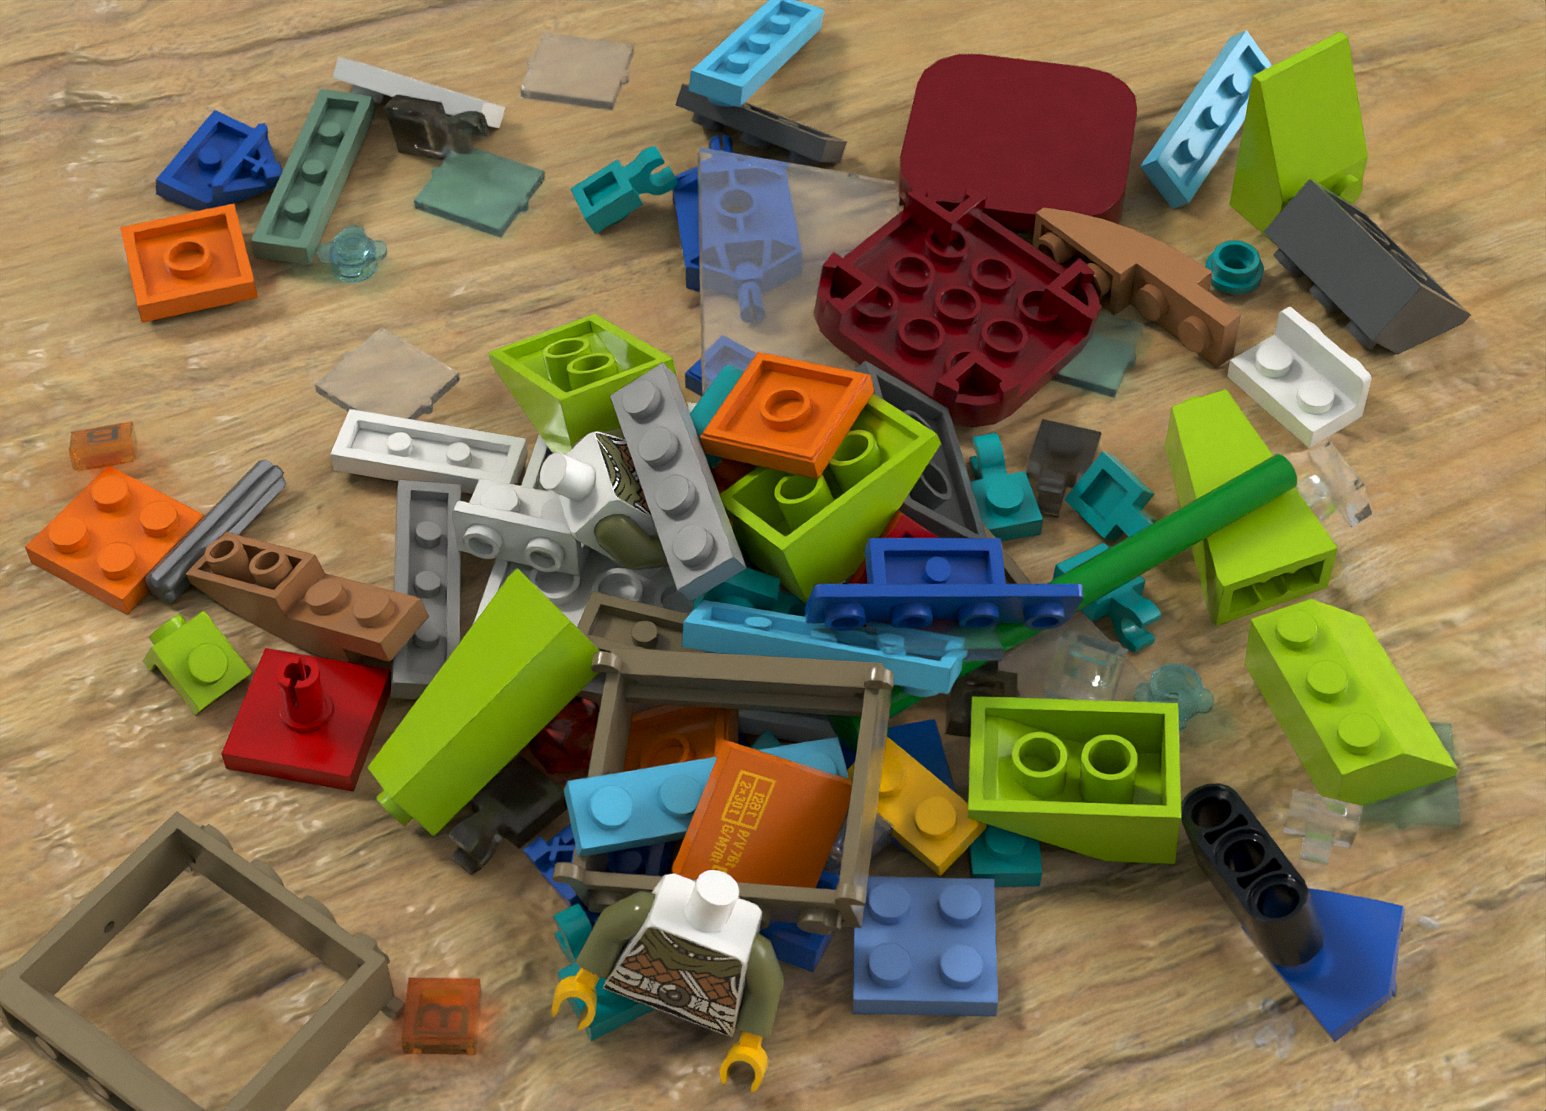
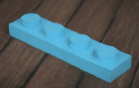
(755, 51)
(1205, 122)
(758, 632)
(660, 801)

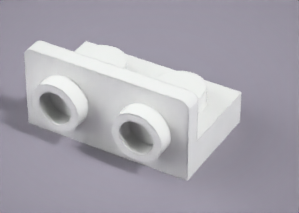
(1303, 379)
(518, 527)

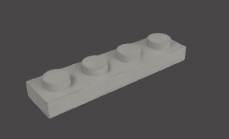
(677, 483)
(430, 569)

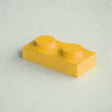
(924, 810)

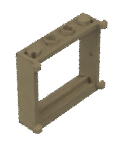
(759, 685)
(116, 1075)

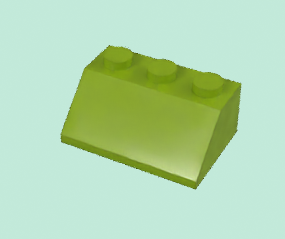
(1343, 704)

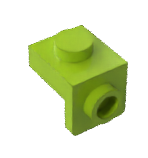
(196, 660)

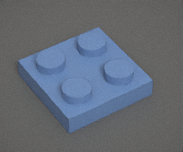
(926, 948)

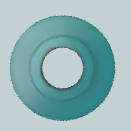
(1235, 267)

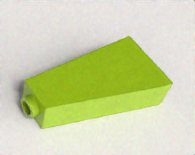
(1264, 555)
(483, 705)

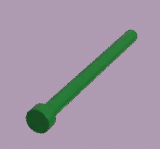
(1130, 560)

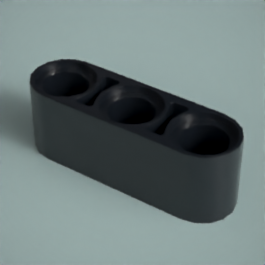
(1252, 875)

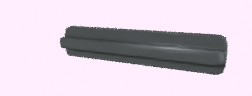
(229, 515)

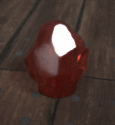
(568, 738)

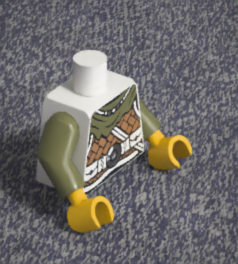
(606, 501)
(690, 955)

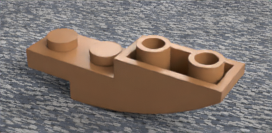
(1143, 274)
(302, 604)

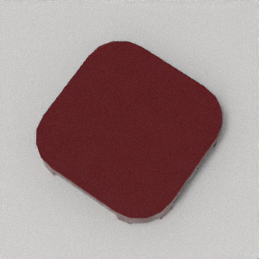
(1021, 137)
(957, 307)

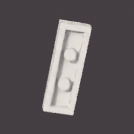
(377, 82)
(425, 451)

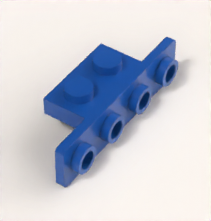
(940, 580)

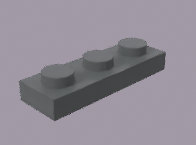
(764, 128)

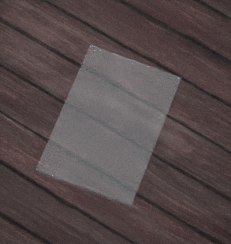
(764, 249)

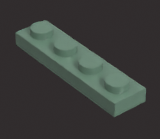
(313, 177)

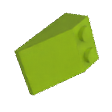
(1298, 128)
(569, 374)
(819, 527)
(1079, 774)

